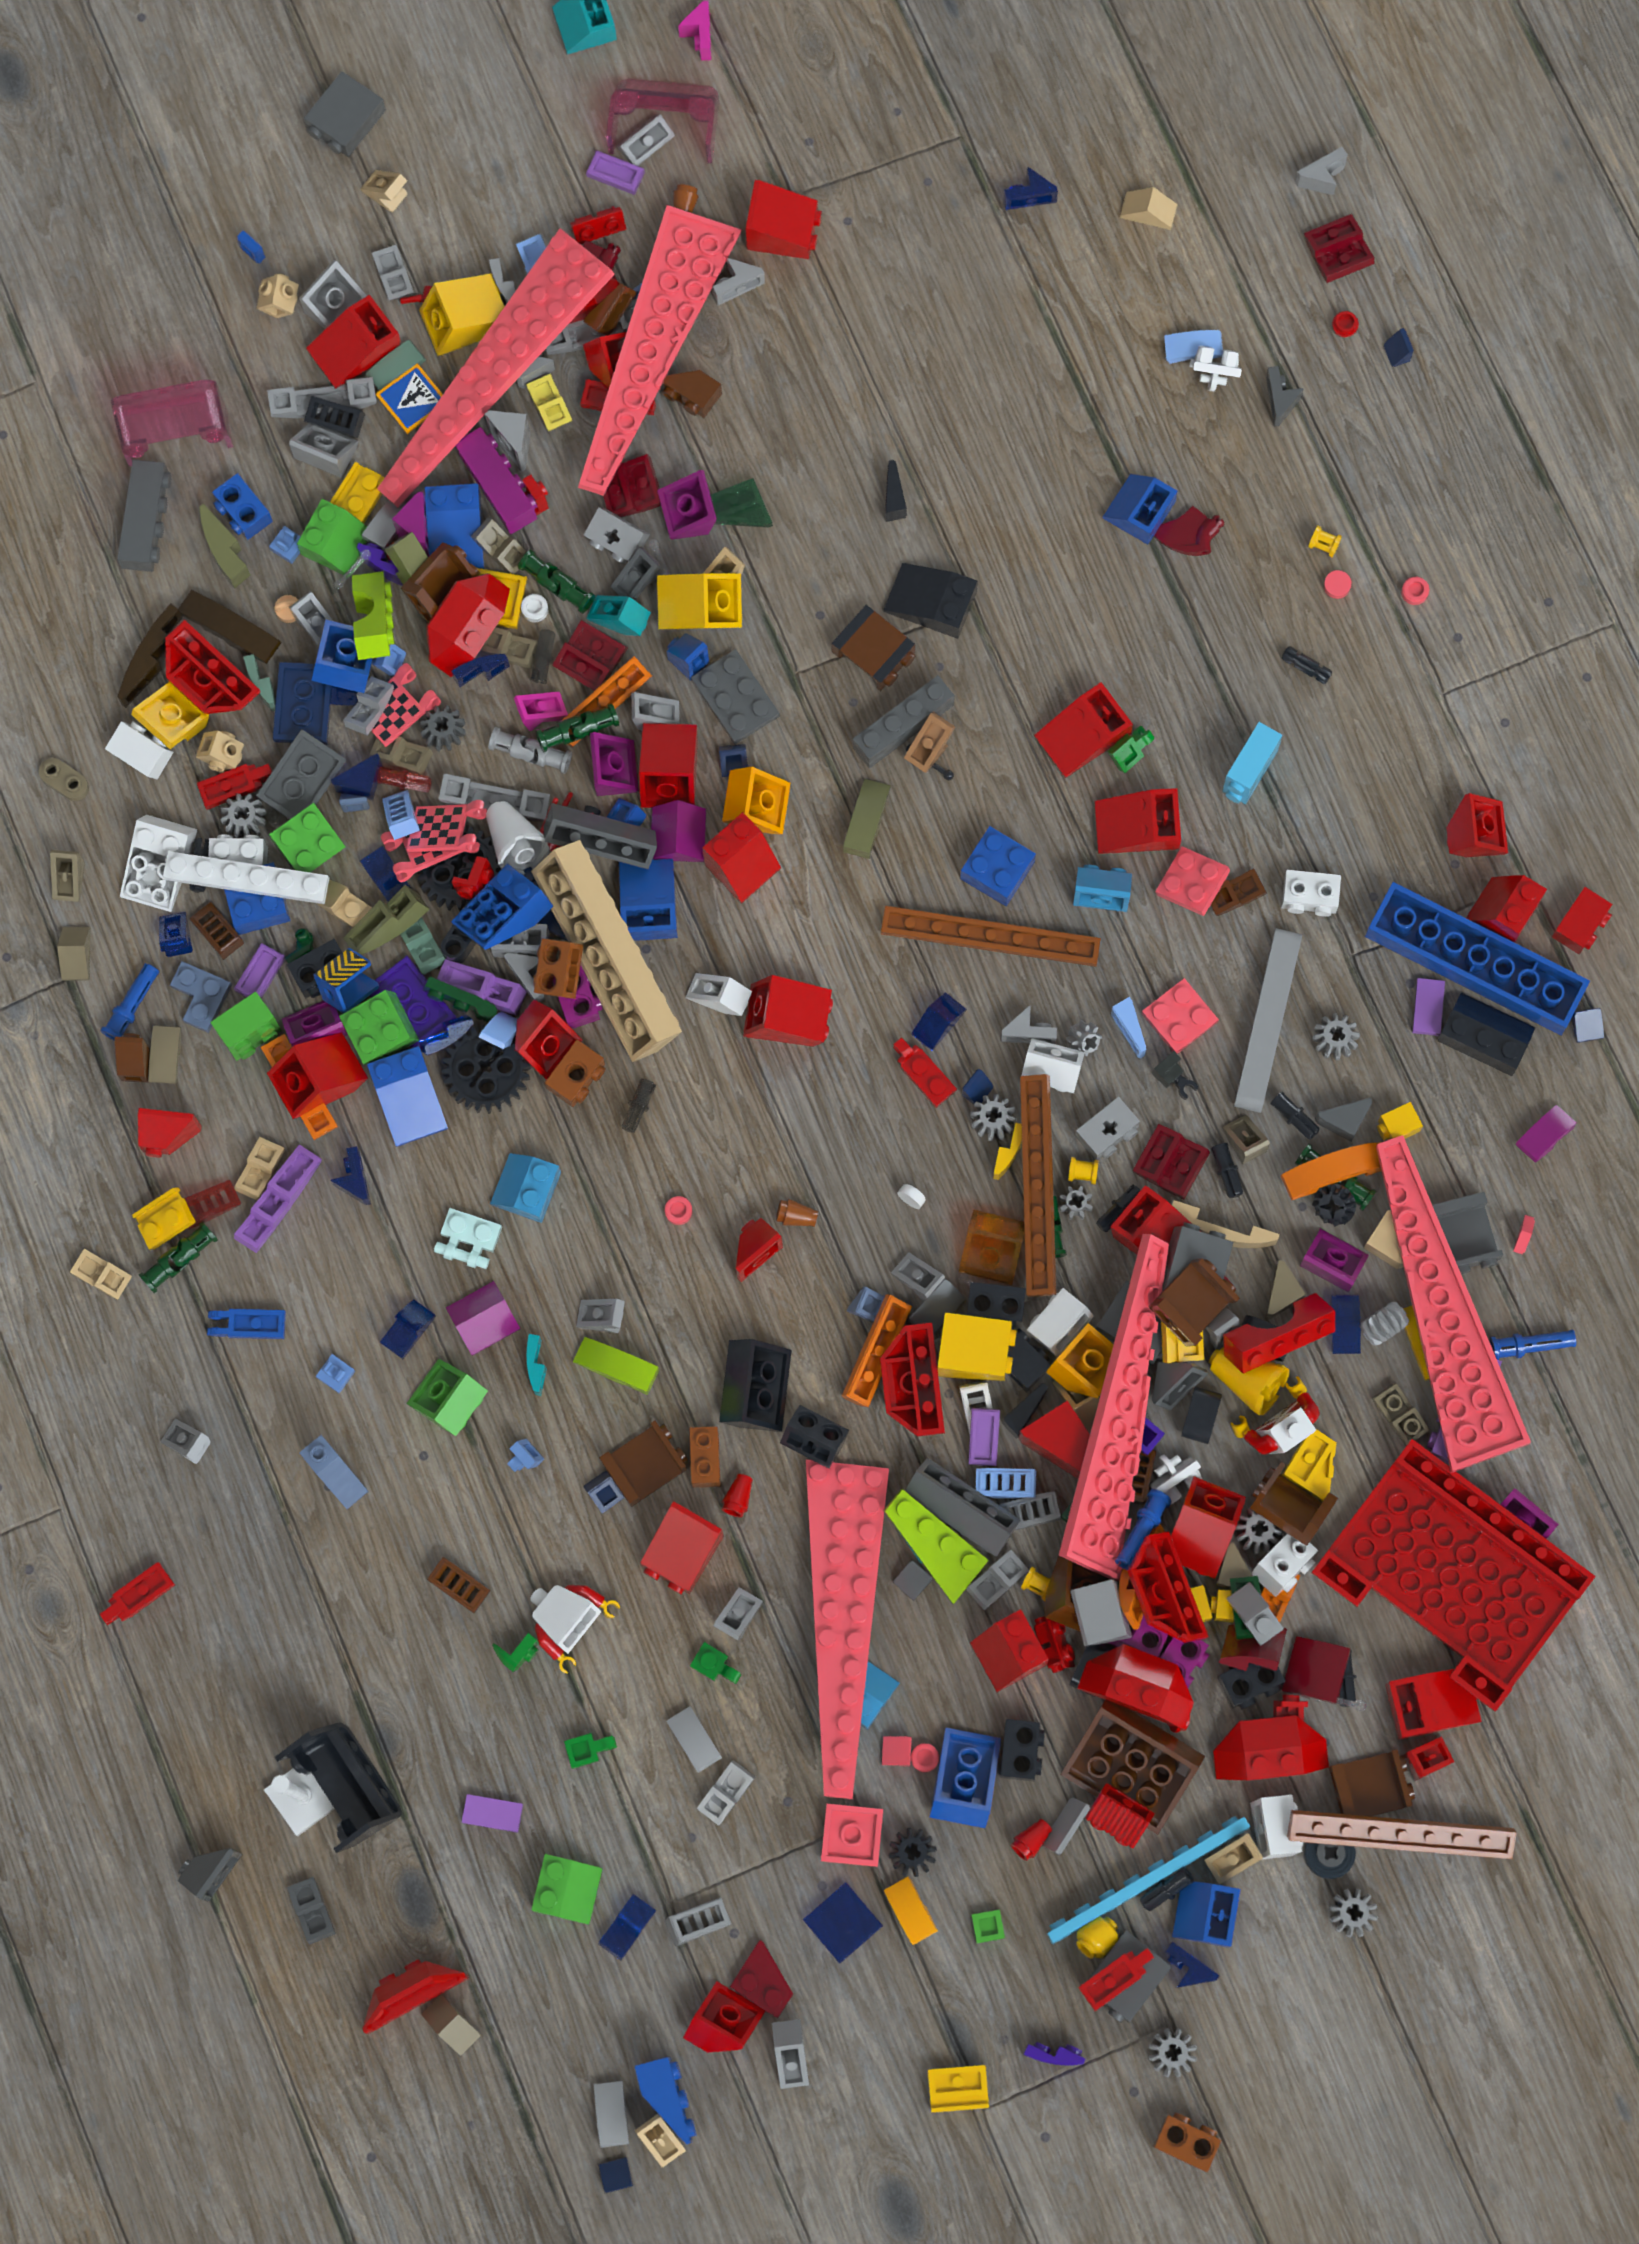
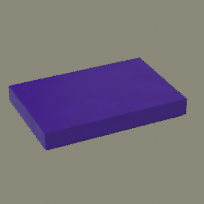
(421, 1010)

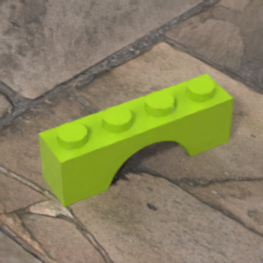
(375, 631)

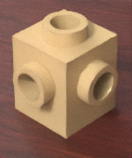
(277, 296)
(220, 750)

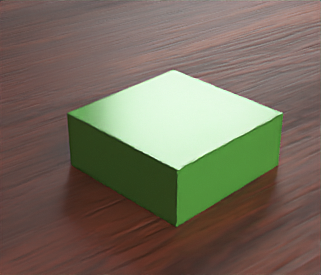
(988, 1926)

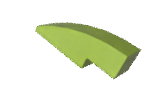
(616, 1365)

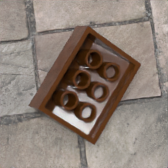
(1135, 1760)

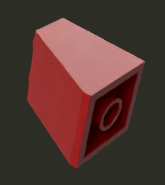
(781, 221)
(668, 764)
(741, 858)
(1507, 905)
(788, 1011)
(316, 1074)
(1058, 1438)
(1206, 1526)
(681, 1549)
(1009, 1651)

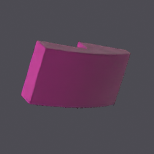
(1545, 1133)

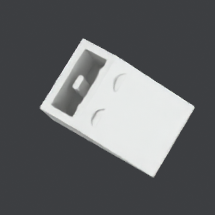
(147, 859)

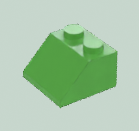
(332, 537)
(447, 1397)
(567, 1889)

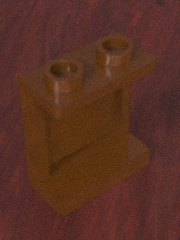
(436, 577)
(1290, 1506)

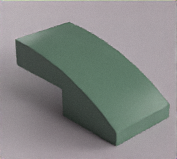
(395, 364)
(265, 684)
(422, 947)

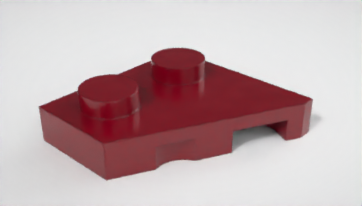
(763, 1982)

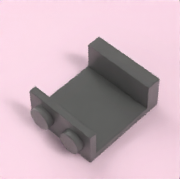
(1468, 1231)

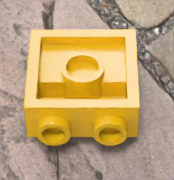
(170, 716)

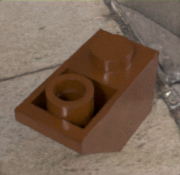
(693, 390)
(132, 1058)

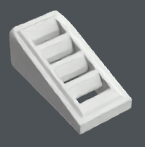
(974, 1387)

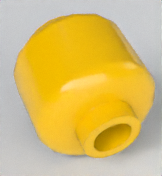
(1097, 1937)

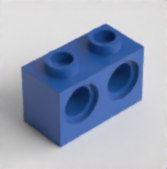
(245, 504)

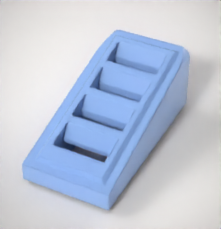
(401, 819)
(1127, 1021)
(982, 1482)

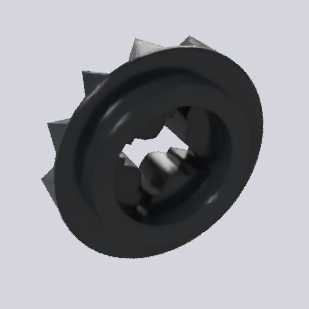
(1341, 1197)

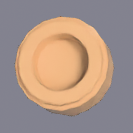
(282, 608)

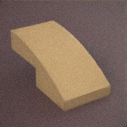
(259, 1168)
(100, 1274)

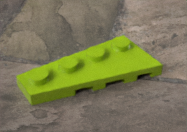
(941, 1550)

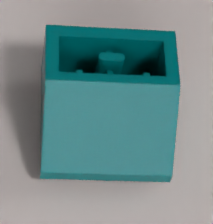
(584, 23)

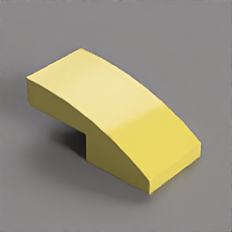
(549, 402)

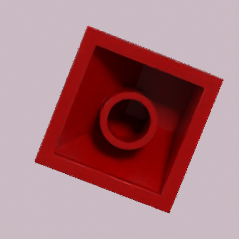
(603, 355)
(1477, 828)
(543, 1038)
(164, 1131)
(755, 1247)
(723, 2021)

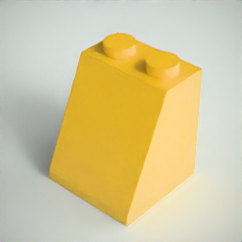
(460, 311)
(699, 601)
(975, 1348)

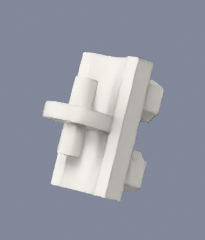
(1204, 363)
(1172, 1474)

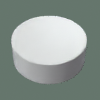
(534, 608)
(911, 1196)

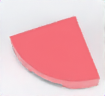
(1524, 1234)

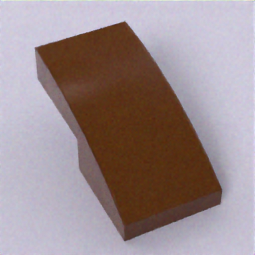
(1238, 892)

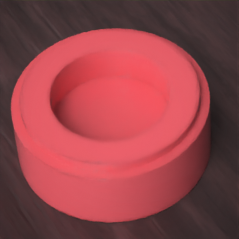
(1337, 584)
(1415, 590)
(678, 1210)
(924, 1758)

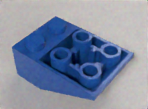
(649, 900)
(502, 909)
(661, 2090)

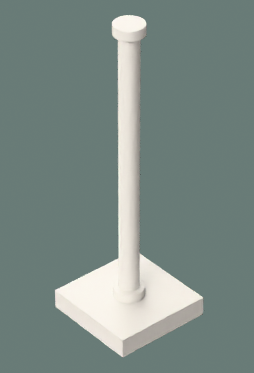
(299, 1800)

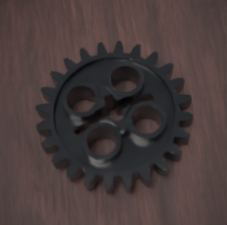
(443, 890)
(505, 1084)

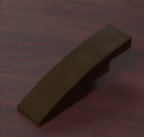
(229, 626)
(144, 663)

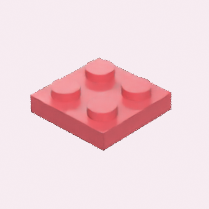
(1192, 881)
(1180, 1016)
(852, 1835)

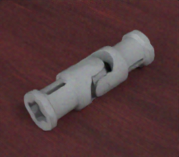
(526, 749)

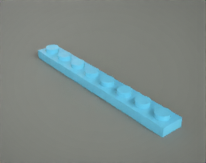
(1136, 1885)

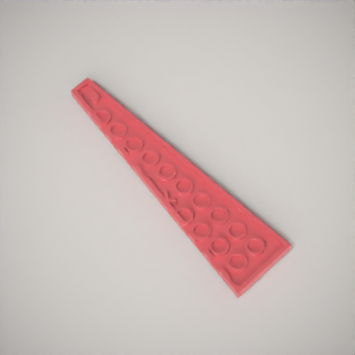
(673, 291)
(535, 315)
(1464, 1375)
(845, 1547)

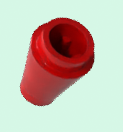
(737, 1497)
(1031, 1839)

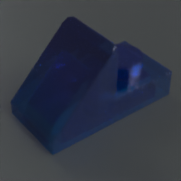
(1038, 192)
(175, 934)
(355, 1184)
(407, 1329)
(1196, 1971)

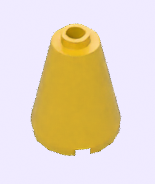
(1256, 1387)

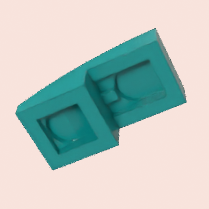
(535, 1371)

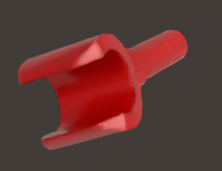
(418, 298)

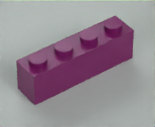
(496, 481)

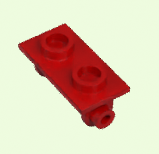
(604, 224)
(1060, 1653)

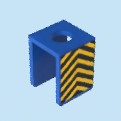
(345, 981)

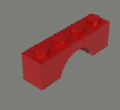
(1252, 1346)

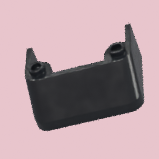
(347, 1781)

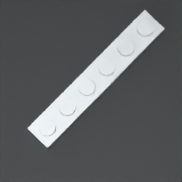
(246, 877)

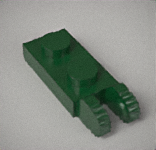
(461, 999)

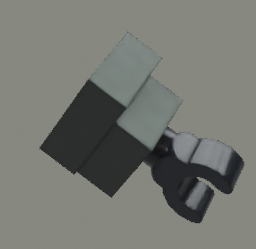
(1170, 1072)

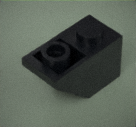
(1027, 1364)

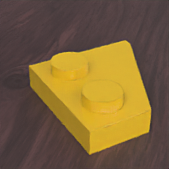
(1313, 1465)

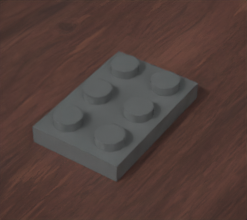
(735, 696)
(301, 776)

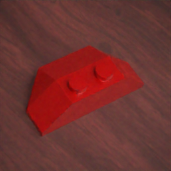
(465, 621)
(205, 673)
(913, 1381)
(1165, 1590)
(1140, 1684)
(1270, 1749)
(409, 1991)

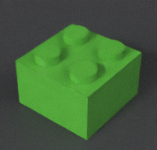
(306, 840)
(246, 1026)
(379, 1027)

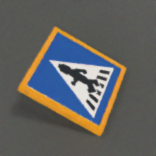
(410, 398)

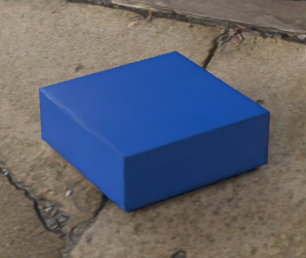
(250, 247)

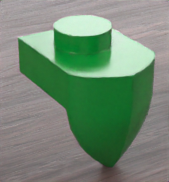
(525, 1651)

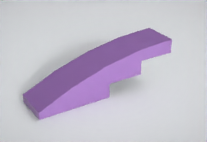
(278, 1198)

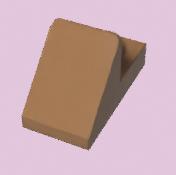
(929, 742)

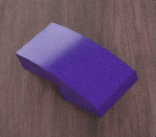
(378, 562)
(1064, 2056)

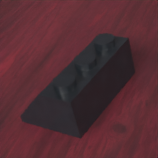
(1486, 1034)
(755, 1385)

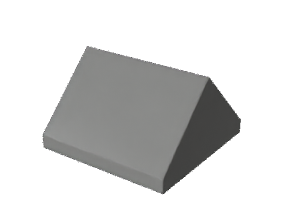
(330, 295)
(511, 434)
(323, 449)
(1100, 1613)

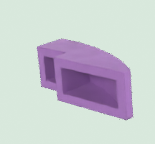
(502, 993)

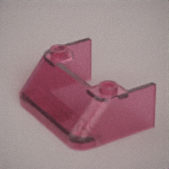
(697, 100)
(170, 415)

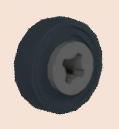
(1322, 1859)

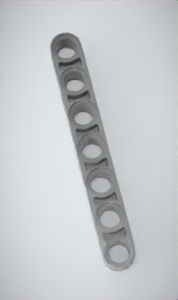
(1268, 1020)

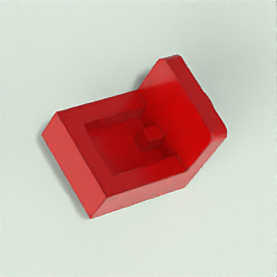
(538, 493)
(479, 877)
(1289, 1706)

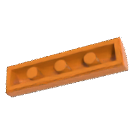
(614, 690)
(867, 1369)

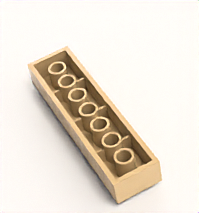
(609, 952)

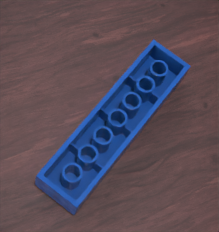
(1477, 958)

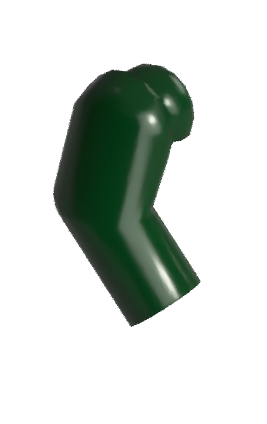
(303, 945)

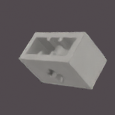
(601, 529)
(523, 943)
(1114, 1115)

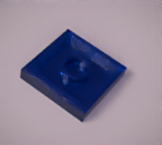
(842, 1923)

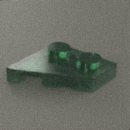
(741, 506)

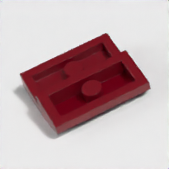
(1339, 248)
(633, 488)
(589, 656)
(1171, 1161)
(1245, 1651)
(1316, 1670)

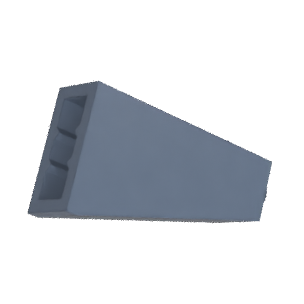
(333, 1472)

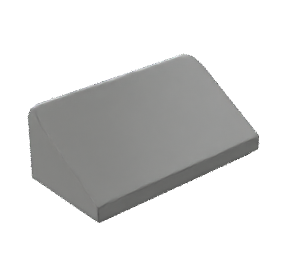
(645, 140)
(1066, 1825)

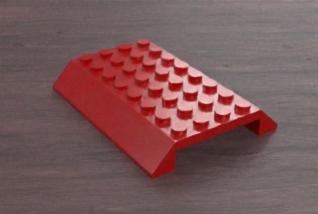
(1456, 1570)

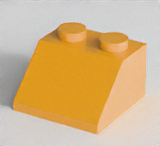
(759, 797)
(1083, 1363)

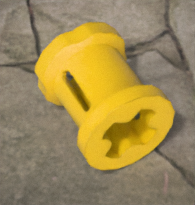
(1325, 541)
(1083, 1170)
(1036, 1583)

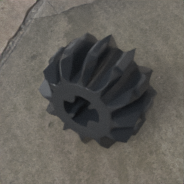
(903, 1856)

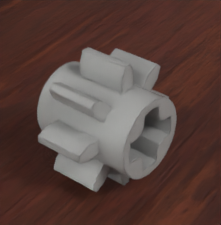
(1084, 1037)
(1079, 1196)

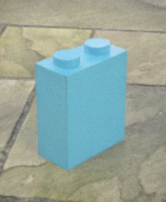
(1251, 763)

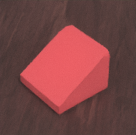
(896, 1751)

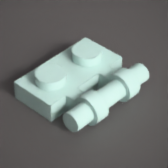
(471, 1231)

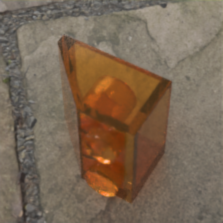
(992, 1247)

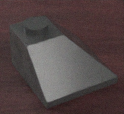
(208, 1872)

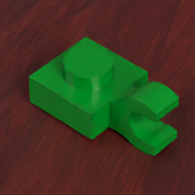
(1128, 748)
(712, 1663)
(585, 1750)

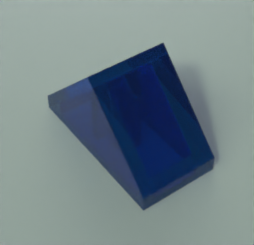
(360, 779)
(938, 1021)

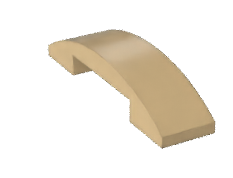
(1257, 1239)

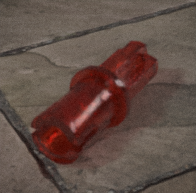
(404, 779)

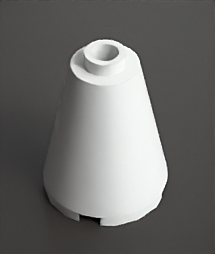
(515, 838)

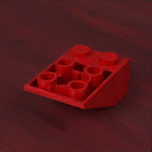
(354, 342)
(1084, 730)
(1138, 822)
(1146, 1215)
(1430, 1704)

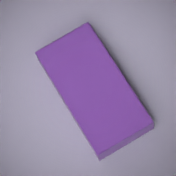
(615, 172)
(260, 971)
(1428, 1007)
(984, 1436)
(492, 1813)

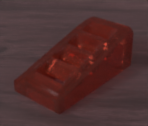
(212, 1212)

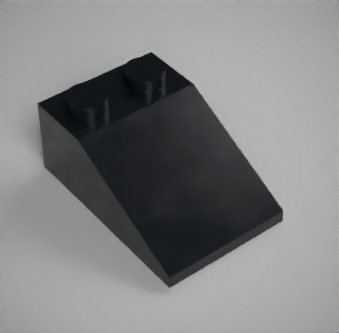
(932, 598)

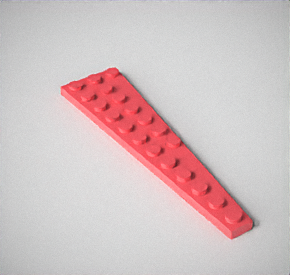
(1104, 1486)

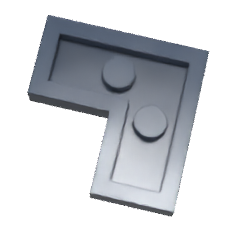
(207, 993)

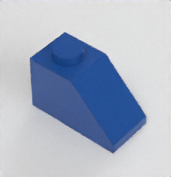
(688, 655)

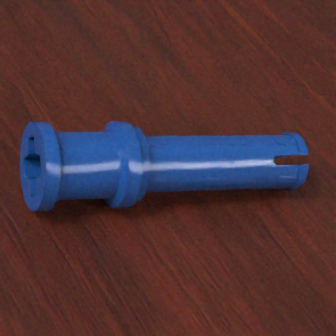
(124, 1013)
(1517, 1342)
(1148, 1518)

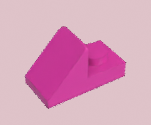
(698, 26)
(540, 708)

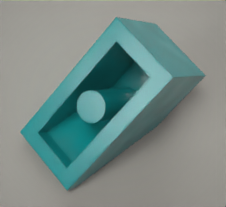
(619, 614)

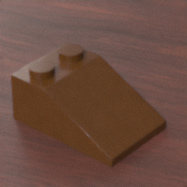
(1064, 1579)

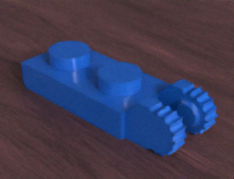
(249, 1324)

